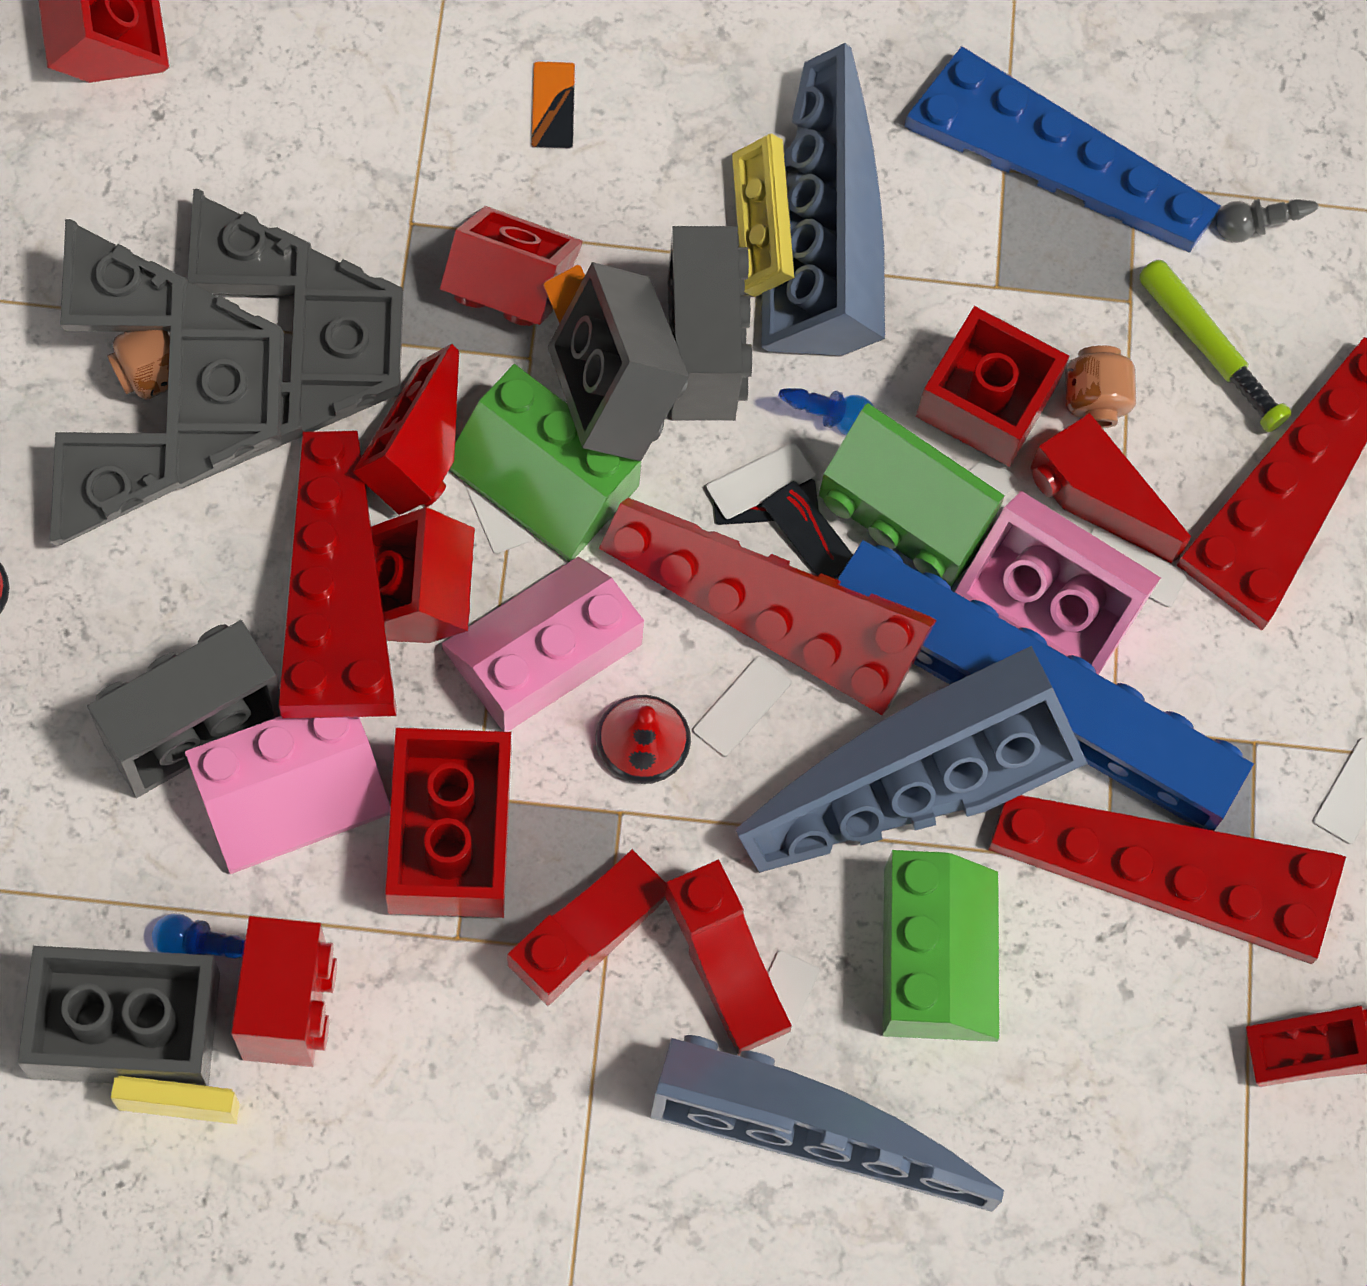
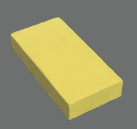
(175, 1099)

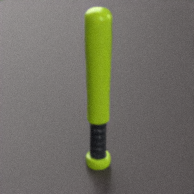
(1209, 339)

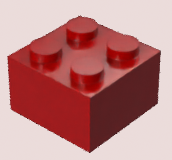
(991, 386)
(282, 990)

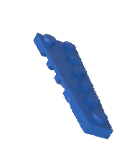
(1021, 130)

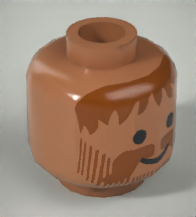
(142, 362)
(1100, 384)

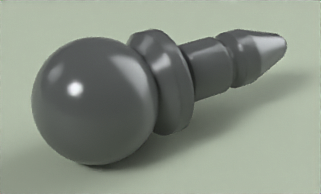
(1239, 220)

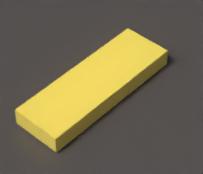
(763, 213)

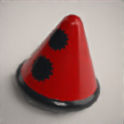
(643, 739)

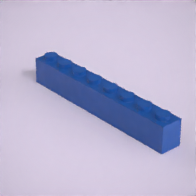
(1113, 723)

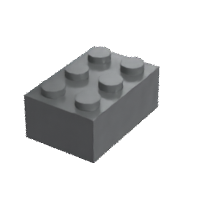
(710, 320)
(617, 362)
(185, 703)
(119, 1015)

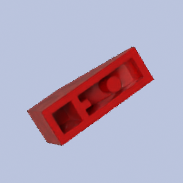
(416, 438)
(1101, 486)

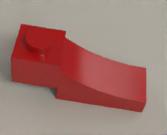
(587, 928)
(727, 956)
(1309, 1047)

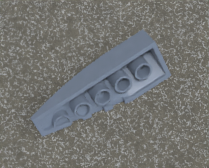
(833, 218)
(938, 756)
(807, 1120)

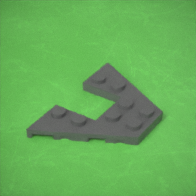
(342, 320)
(219, 385)

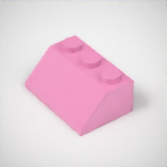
(1057, 581)
(546, 642)
(287, 786)

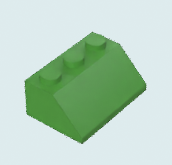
(532, 466)
(909, 495)
(940, 948)

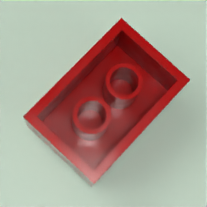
(449, 823)

